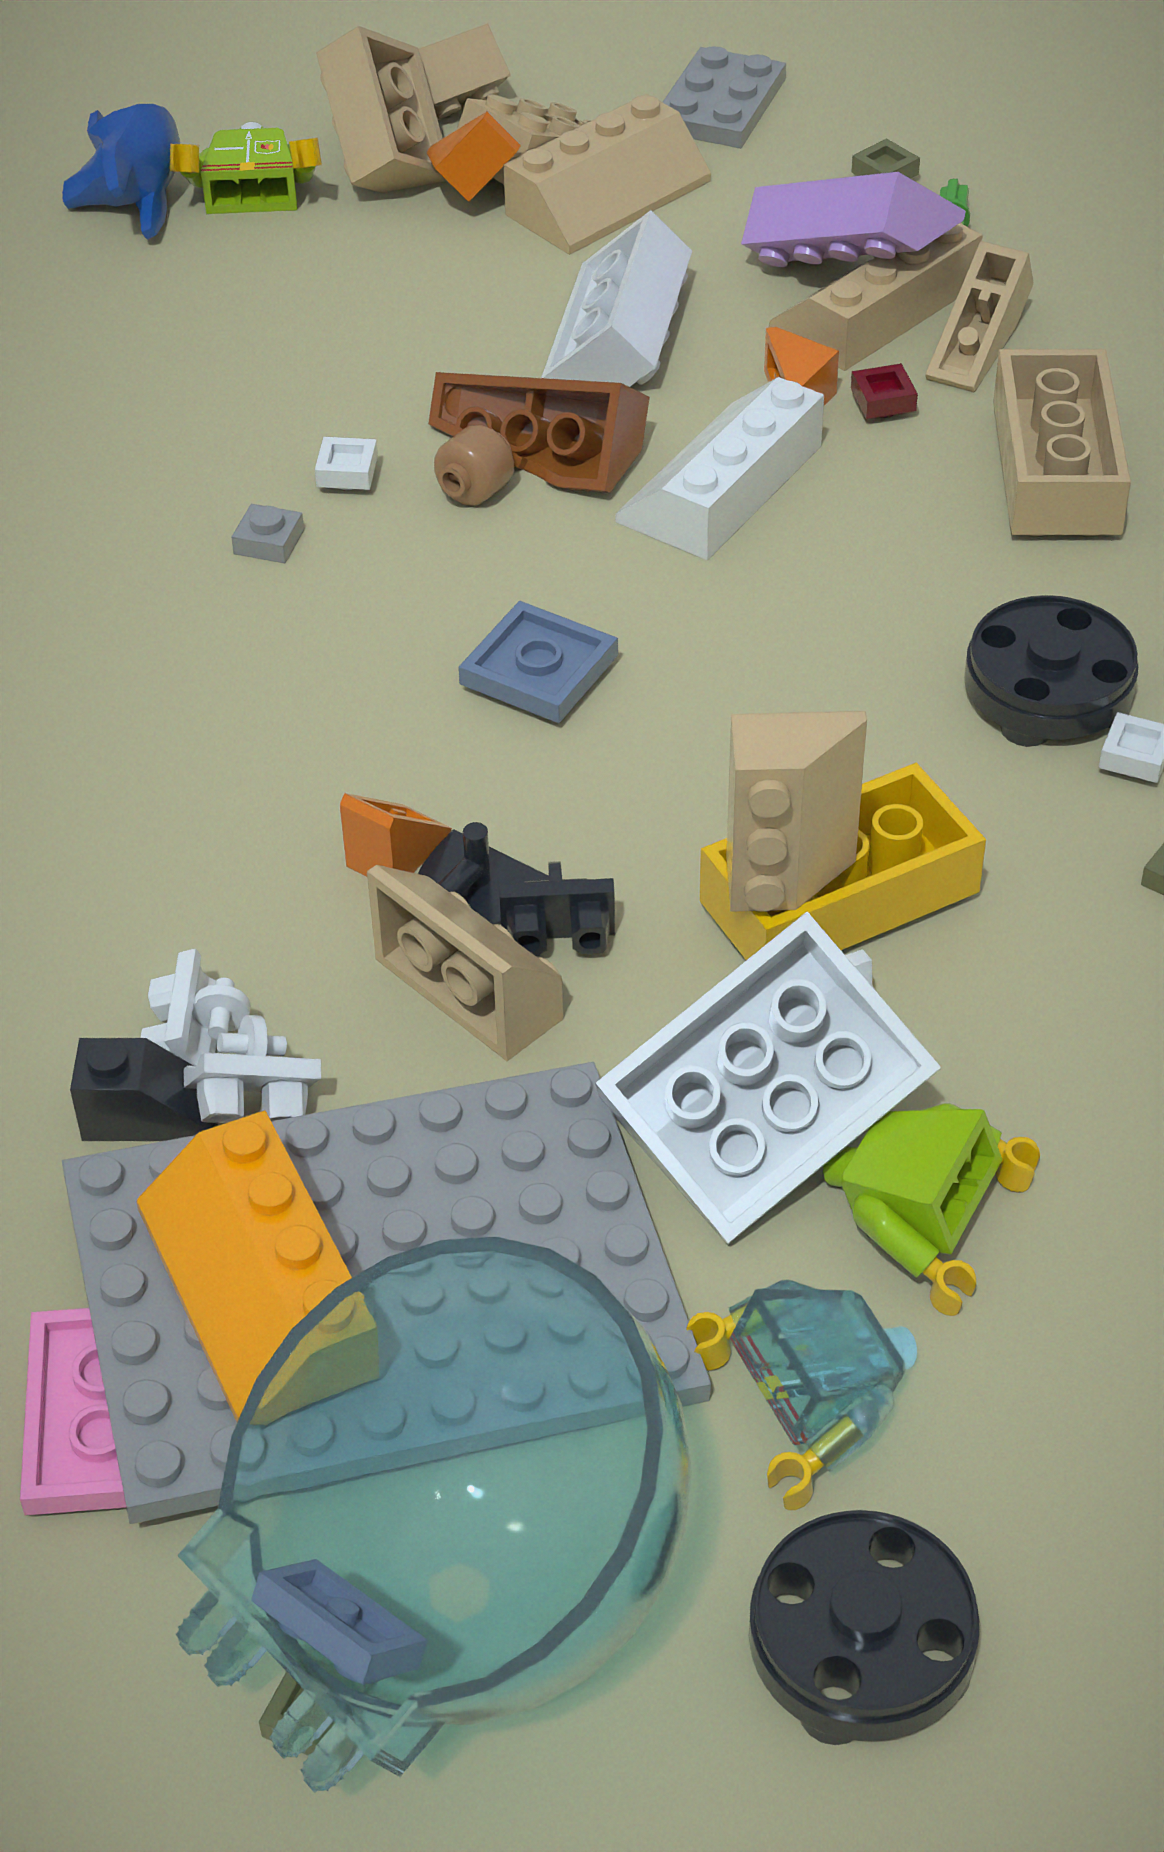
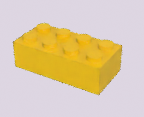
(910, 861)

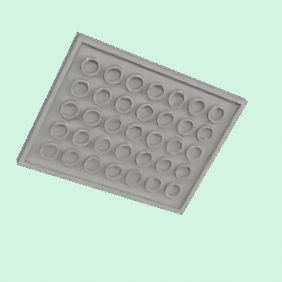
(478, 1160)

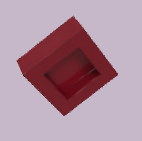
(884, 391)

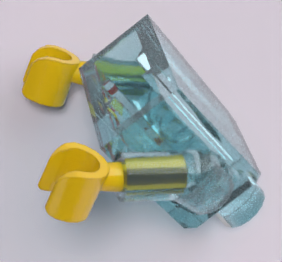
(819, 1367)

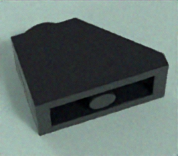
(132, 1092)

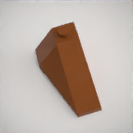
(557, 428)

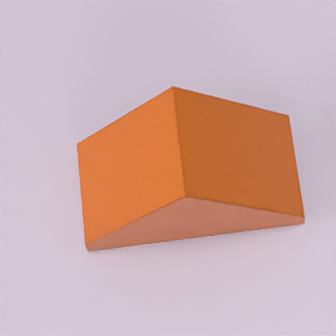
(473, 154)
(801, 361)
(387, 834)

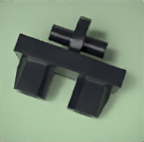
(559, 909)

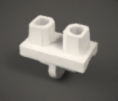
(194, 1009)
(224, 1077)

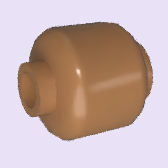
(474, 465)

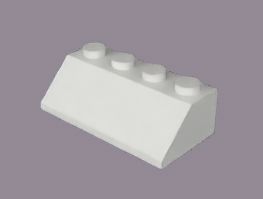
(621, 307)
(729, 469)

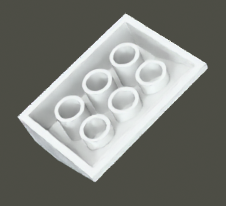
(766, 1078)

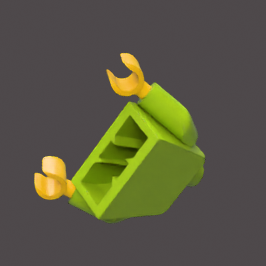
(248, 169)
(921, 1182)

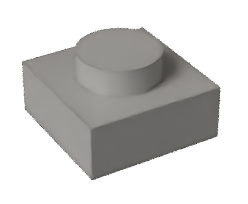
(267, 533)

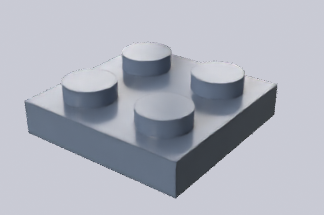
(538, 661)

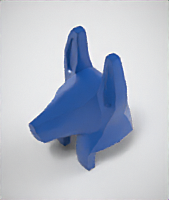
(128, 163)

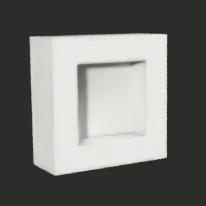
(346, 463)
(1134, 748)

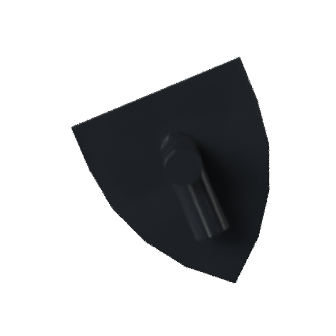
(474, 869)

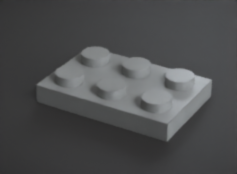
(725, 94)

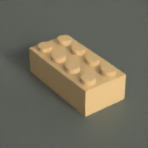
(1060, 442)

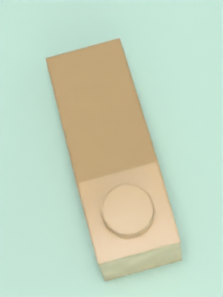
(982, 316)

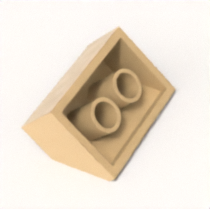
(463, 69)
(380, 110)
(792, 805)
(462, 961)

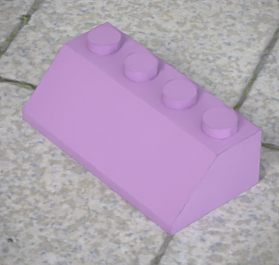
(845, 219)

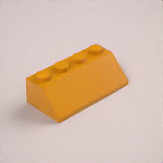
(240, 1246)

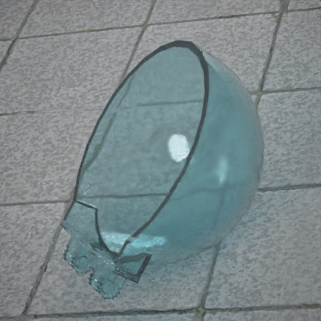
(476, 1458)

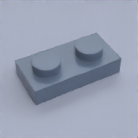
(339, 1621)

